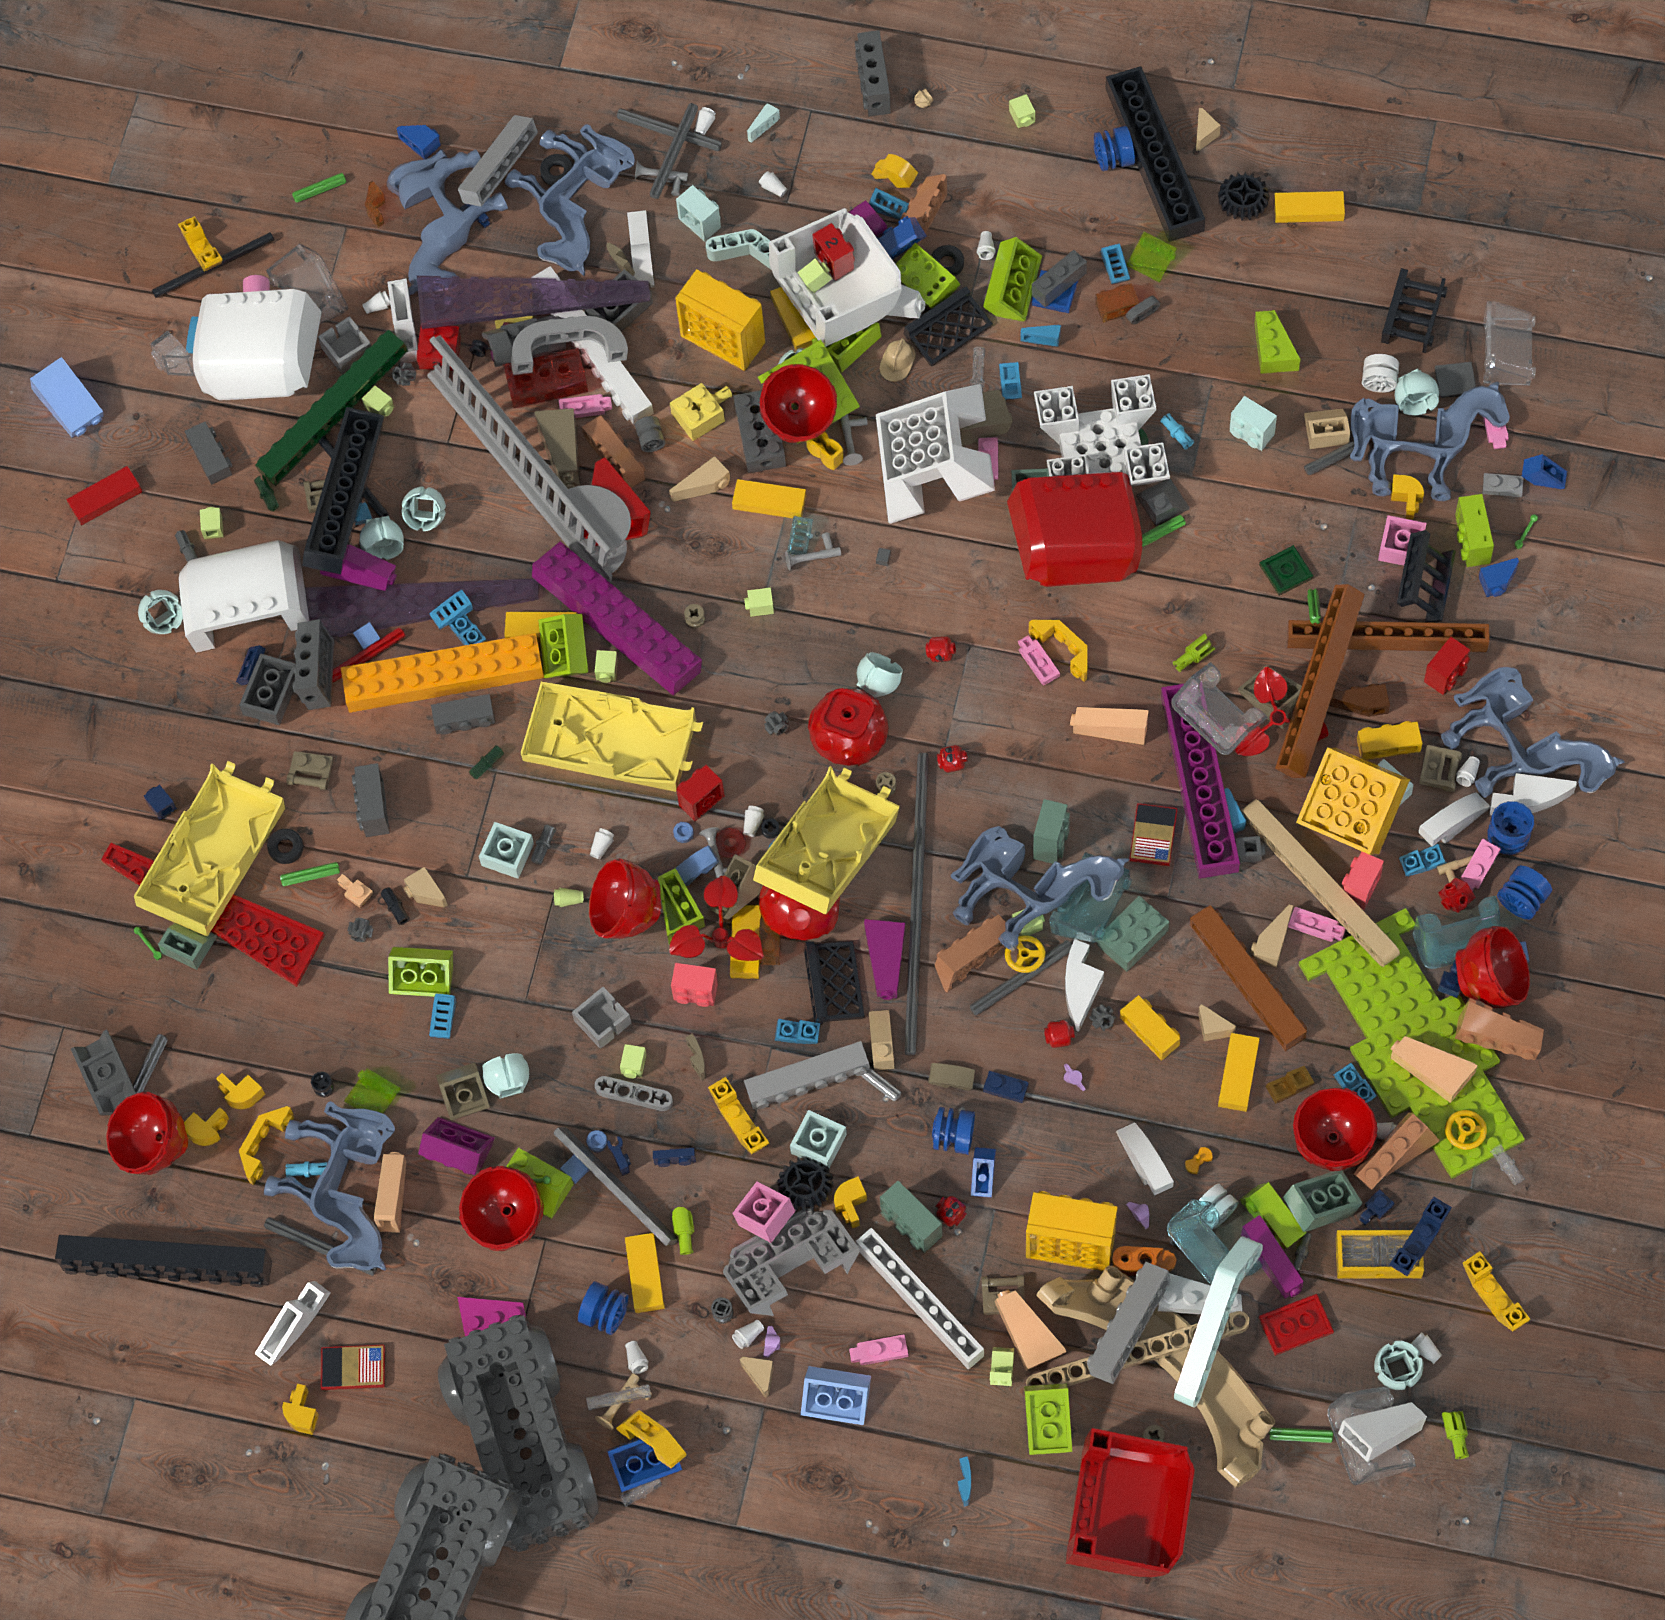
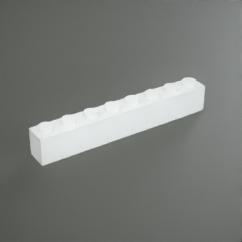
(920, 1298)

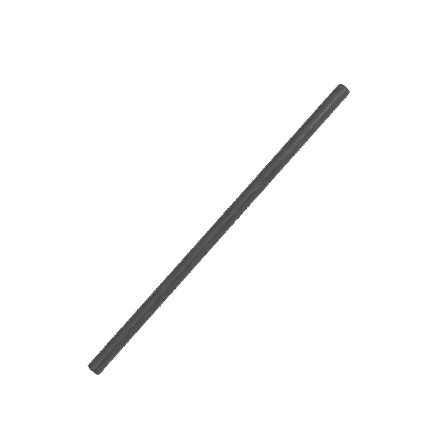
(916, 904)

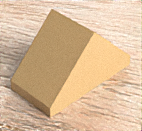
(1207, 129)
(1213, 1025)
(760, 1372)

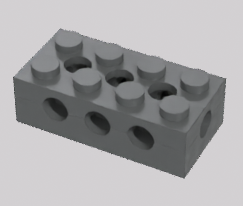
(872, 73)
(760, 445)
(313, 664)

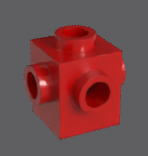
(1456, 895)

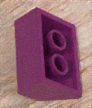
(455, 1146)

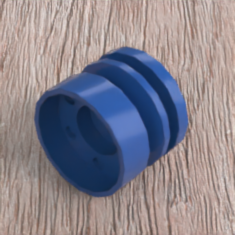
(1116, 148)
(1511, 827)
(1524, 892)
(953, 1130)
(598, 1306)

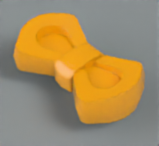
(1204, 1155)

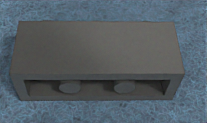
(1059, 278)
(209, 452)
(463, 714)

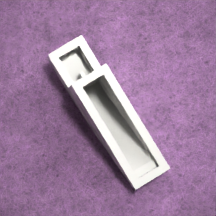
(403, 317)
(1535, 792)
(1453, 819)
(1080, 983)
(1145, 1159)
(292, 1322)

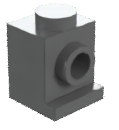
(1250, 843)

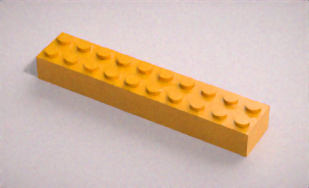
(442, 672)

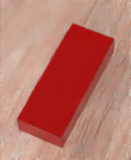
(104, 495)

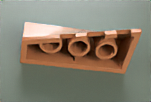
(927, 201)
(610, 445)
(969, 952)
(1498, 1031)
(1401, 1145)

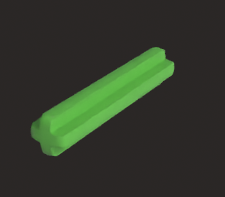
(319, 187)
(1162, 530)
(1314, 606)
(310, 874)
(1303, 1435)

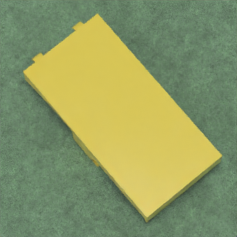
(609, 736)
(827, 842)
(210, 850)

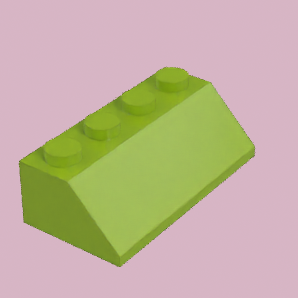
(1012, 280)

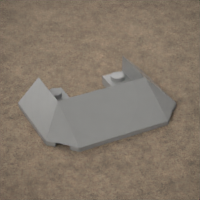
(806, 1235)

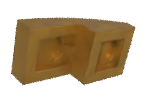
(1289, 1085)

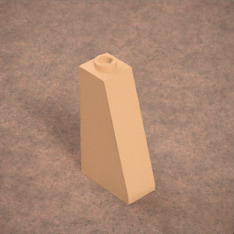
(1112, 724)
(1434, 1067)
(390, 1193)
(1029, 1334)

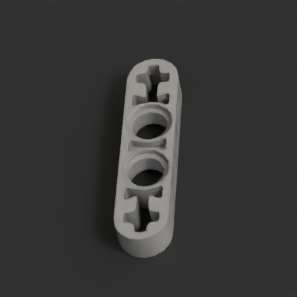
(632, 1097)

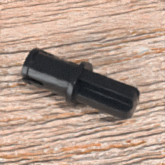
(394, 906)

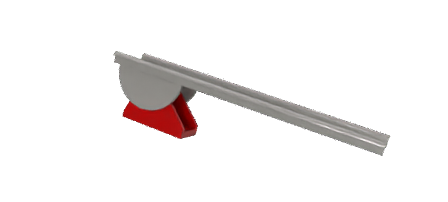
(595, 516)

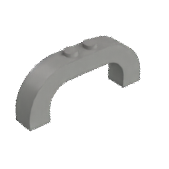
(567, 330)

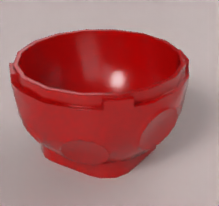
(811, 393)
(852, 738)
(623, 900)
(793, 918)
(1493, 968)
(1335, 1114)
(146, 1134)
(485, 1203)

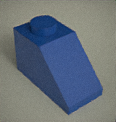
(419, 139)
(1544, 472)
(1497, 577)
(983, 1172)

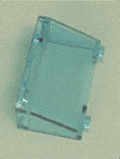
(1084, 916)
(1440, 943)
(1194, 1236)

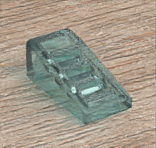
(803, 522)

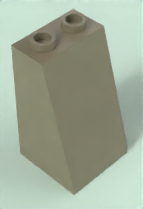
(997, 419)
(560, 441)

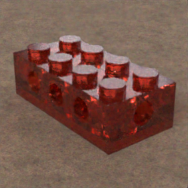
(552, 378)

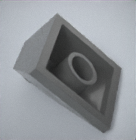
(1162, 502)

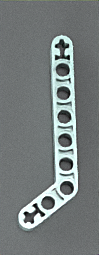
(743, 247)
(1214, 1319)

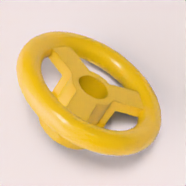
(1022, 963)
(1468, 1122)

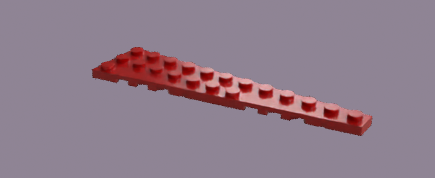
(256, 931)

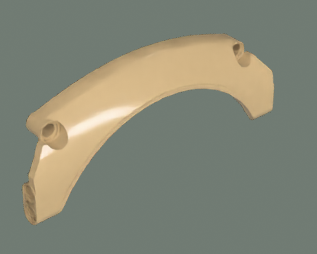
(1227, 1402)

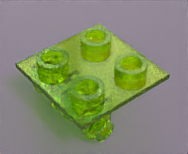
(1152, 256)
(372, 1092)

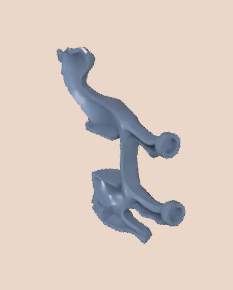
(597, 165)
(450, 232)
(1450, 434)
(1505, 702)
(1002, 860)
(358, 1143)

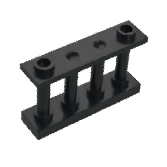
(1399, 299)
(1412, 577)

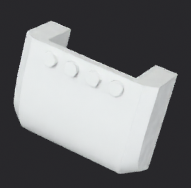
(850, 301)
(255, 343)
(241, 589)

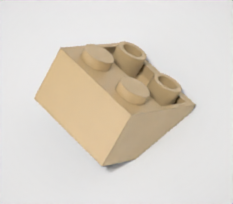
(1327, 428)

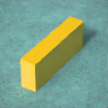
(1309, 206)
(796, 327)
(768, 499)
(526, 622)
(745, 918)
(1238, 1072)
(644, 1273)

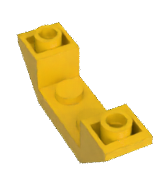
(199, 245)
(1045, 628)
(736, 1116)
(278, 1119)
(1492, 1294)
(655, 1435)

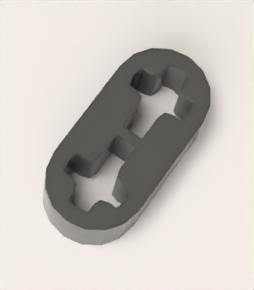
(1143, 310)

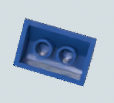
(902, 237)
(637, 1464)

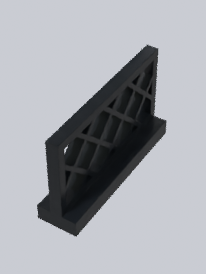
(935, 316)
(816, 979)

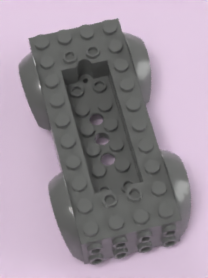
(516, 1369)
(437, 1508)

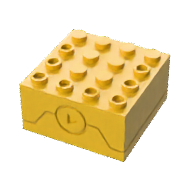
(720, 319)
(1353, 801)
(1071, 1231)

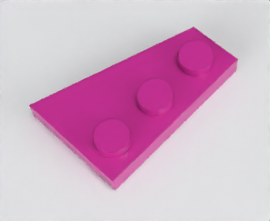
(482, 1312)

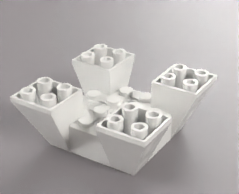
(1119, 426)
(924, 444)

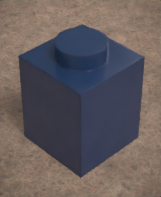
(159, 802)

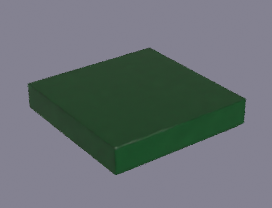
(1286, 570)

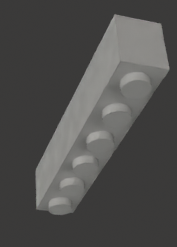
(497, 160)
(807, 1075)
(1128, 1322)

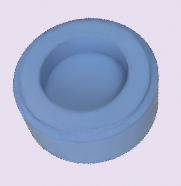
(683, 832)
(596, 1141)

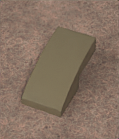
(619, 258)
(696, 1060)
(951, 1075)

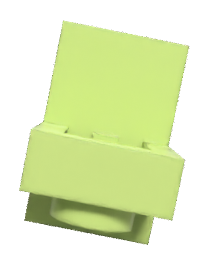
(1002, 1366)

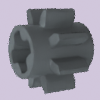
(404, 373)
(776, 723)
(360, 929)
(1102, 1017)

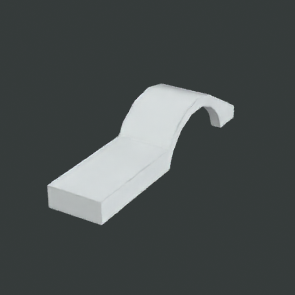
(640, 246)

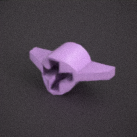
(1073, 1076)
(1140, 1212)
(772, 1342)

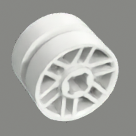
(1380, 373)
(1224, 1204)

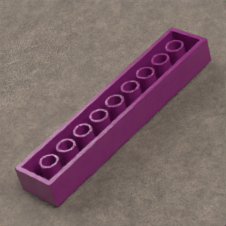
(616, 618)
(1201, 794)

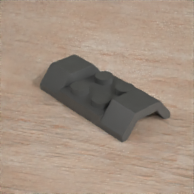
(502, 341)
(104, 1073)

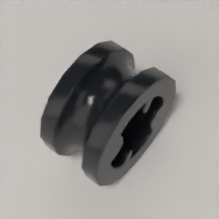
(478, 348)
(770, 835)

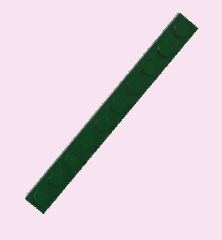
(331, 407)

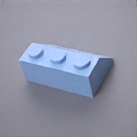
(835, 1395)

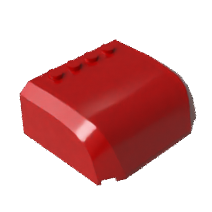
(1076, 528)
(1130, 1505)

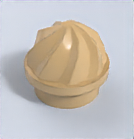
(923, 98)

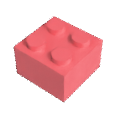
(1363, 878)
(694, 984)

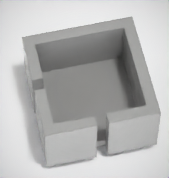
(347, 348)
(599, 1018)

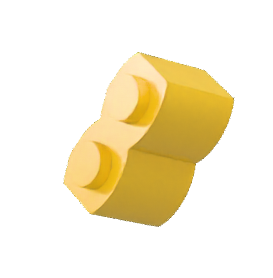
(826, 449)

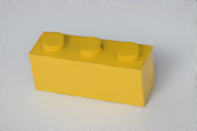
(1389, 740)
(1150, 1027)

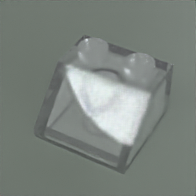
(171, 356)

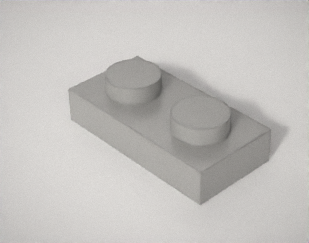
(1502, 485)

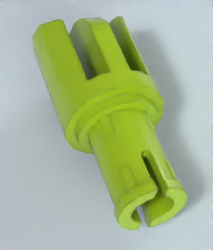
(1194, 652)
(683, 1229)
(1456, 1432)

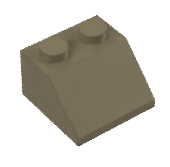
(462, 1091)

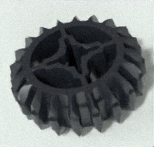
(1232, 196)
(800, 1193)

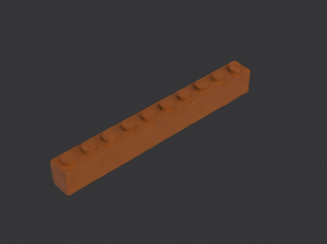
(1395, 635)
(1320, 681)

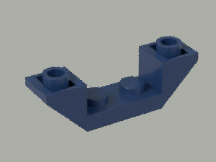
(1421, 1237)

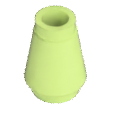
(567, 897)

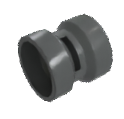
(722, 1315)

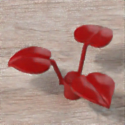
(1269, 687)
(690, 943)

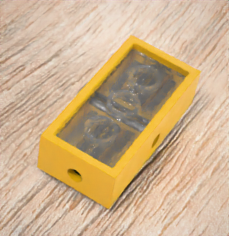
(1370, 1253)

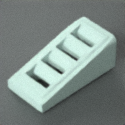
(767, 117)

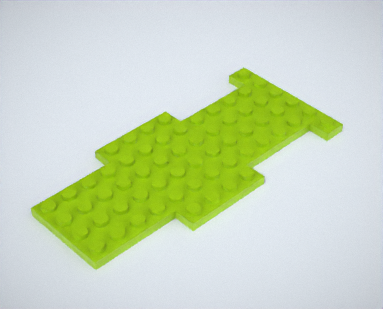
(1401, 1003)

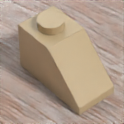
(424, 889)

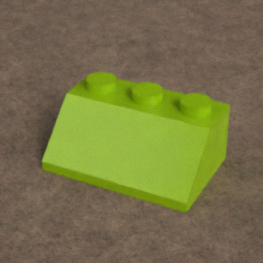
(563, 645)
(420, 971)
(552, 1193)

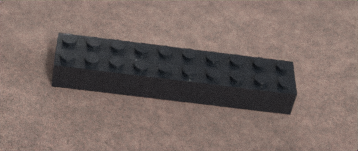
(1155, 154)
(343, 491)
(163, 1260)

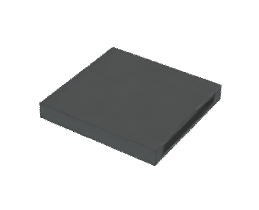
(1454, 379)

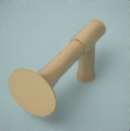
(1448, 868)
(606, 1419)

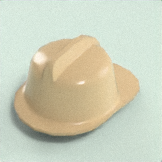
(897, 361)

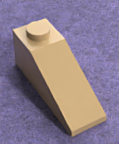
(703, 481)
(1271, 940)
(881, 1040)

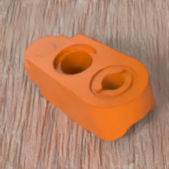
(1158, 1257)

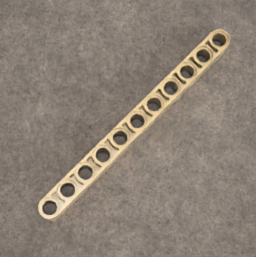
(1320, 883)
(1145, 1345)

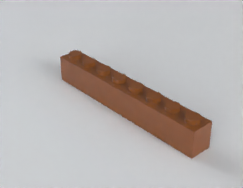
(1248, 977)

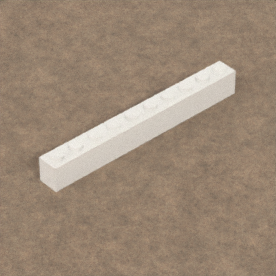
(612, 374)

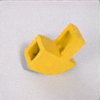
(896, 169)
(1407, 490)
(241, 1095)
(206, 1132)
(846, 1197)
(300, 1417)

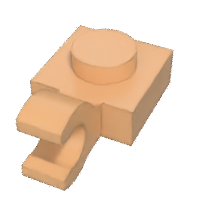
(355, 892)

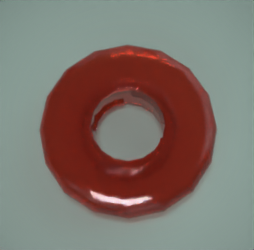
(730, 851)

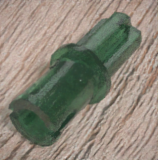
(266, 493)
(486, 762)

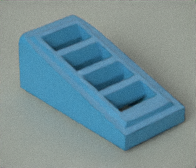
(883, 196)
(1105, 251)
(1042, 335)
(453, 600)
(1237, 818)
(443, 999)

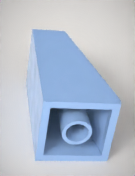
(66, 398)

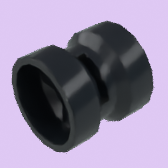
(321, 1080)

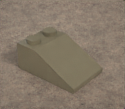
(1286, 704)
(742, 874)

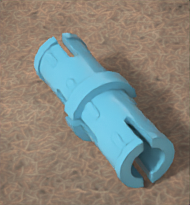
(1177, 431)
(305, 1169)

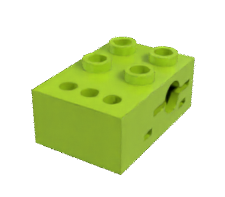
(926, 276)
(1474, 531)
(1048, 1419)

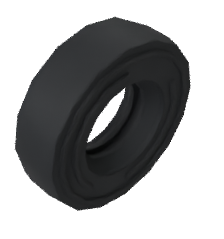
(548, 162)
(955, 253)
(285, 834)

